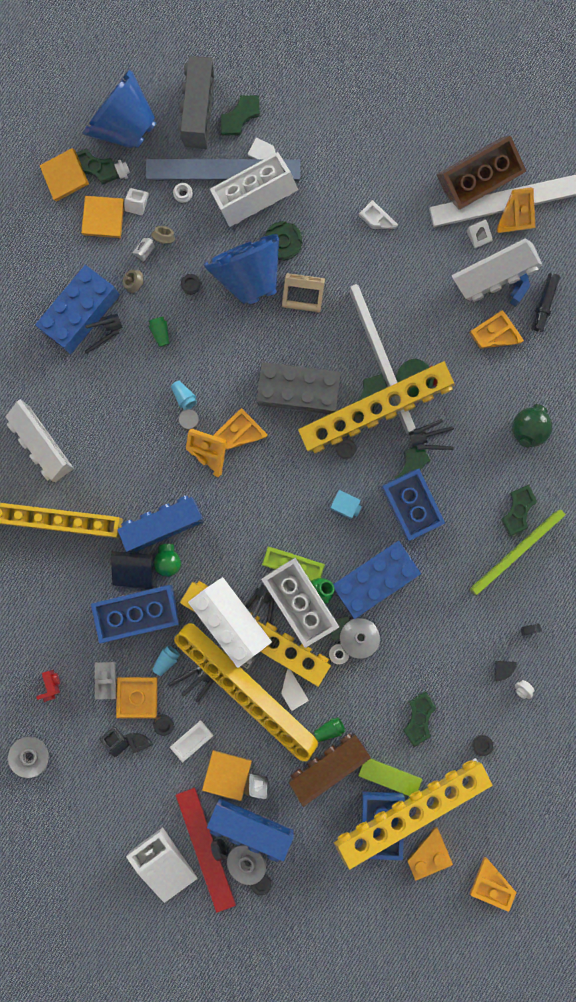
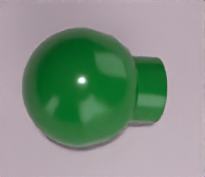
(167, 561)
(324, 588)

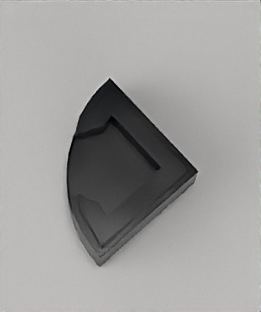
(504, 669)
(138, 741)

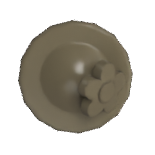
(163, 234)
(133, 280)

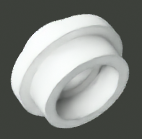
(122, 169)
(182, 187)
(334, 659)
(524, 689)

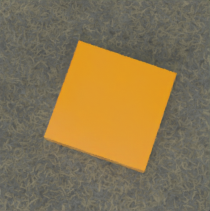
(64, 174)
(102, 217)
(136, 697)
(226, 775)

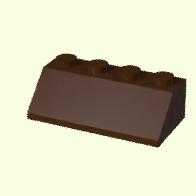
(481, 172)
(328, 769)

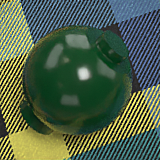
(532, 426)

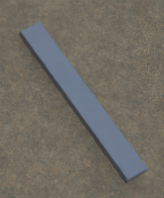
(206, 168)

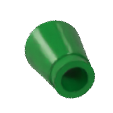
(160, 331)
(331, 729)

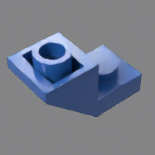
(520, 291)

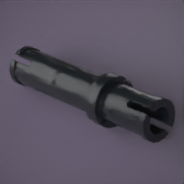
(543, 310)

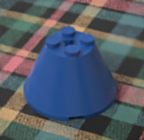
(123, 115)
(248, 269)

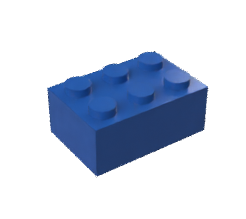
(412, 504)
(371, 805)

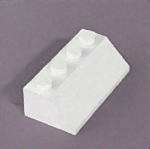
(254, 189)
(498, 270)
(38, 441)
(300, 602)
(230, 622)

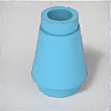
(183, 395)
(166, 660)

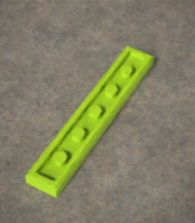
(517, 552)

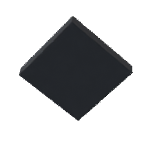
(132, 569)

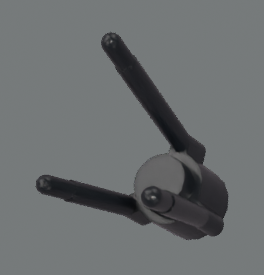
(111, 323)
(419, 437)
(264, 596)
(202, 676)

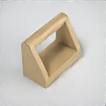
(303, 282)

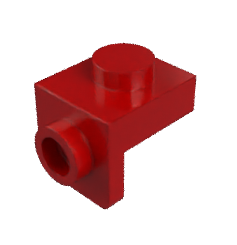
(51, 683)

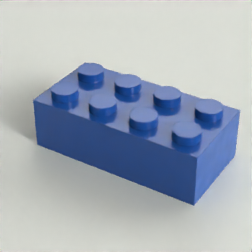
(79, 304)
(160, 525)
(376, 579)
(135, 614)
(251, 830)

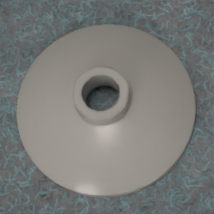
(352, 645)
(21, 764)
(241, 869)

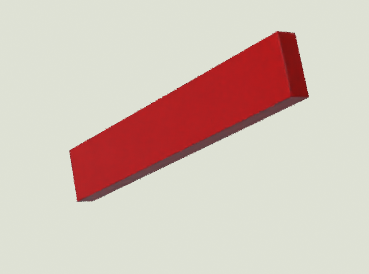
(201, 840)

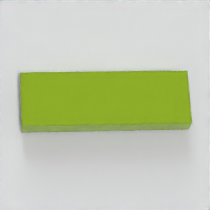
(275, 558)
(390, 777)

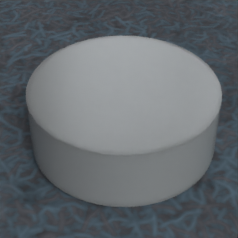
(188, 419)

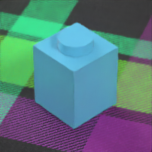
(346, 505)

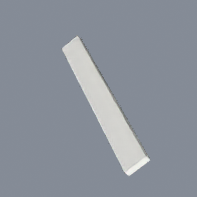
(496, 202)
(379, 352)

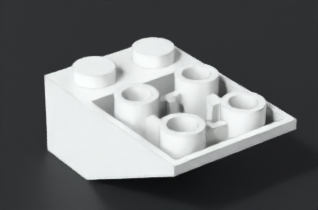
(161, 865)

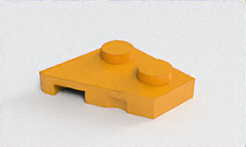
(519, 211)
(496, 332)
(240, 430)
(207, 449)
(429, 856)
(492, 887)

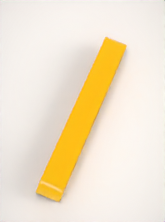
(246, 692)

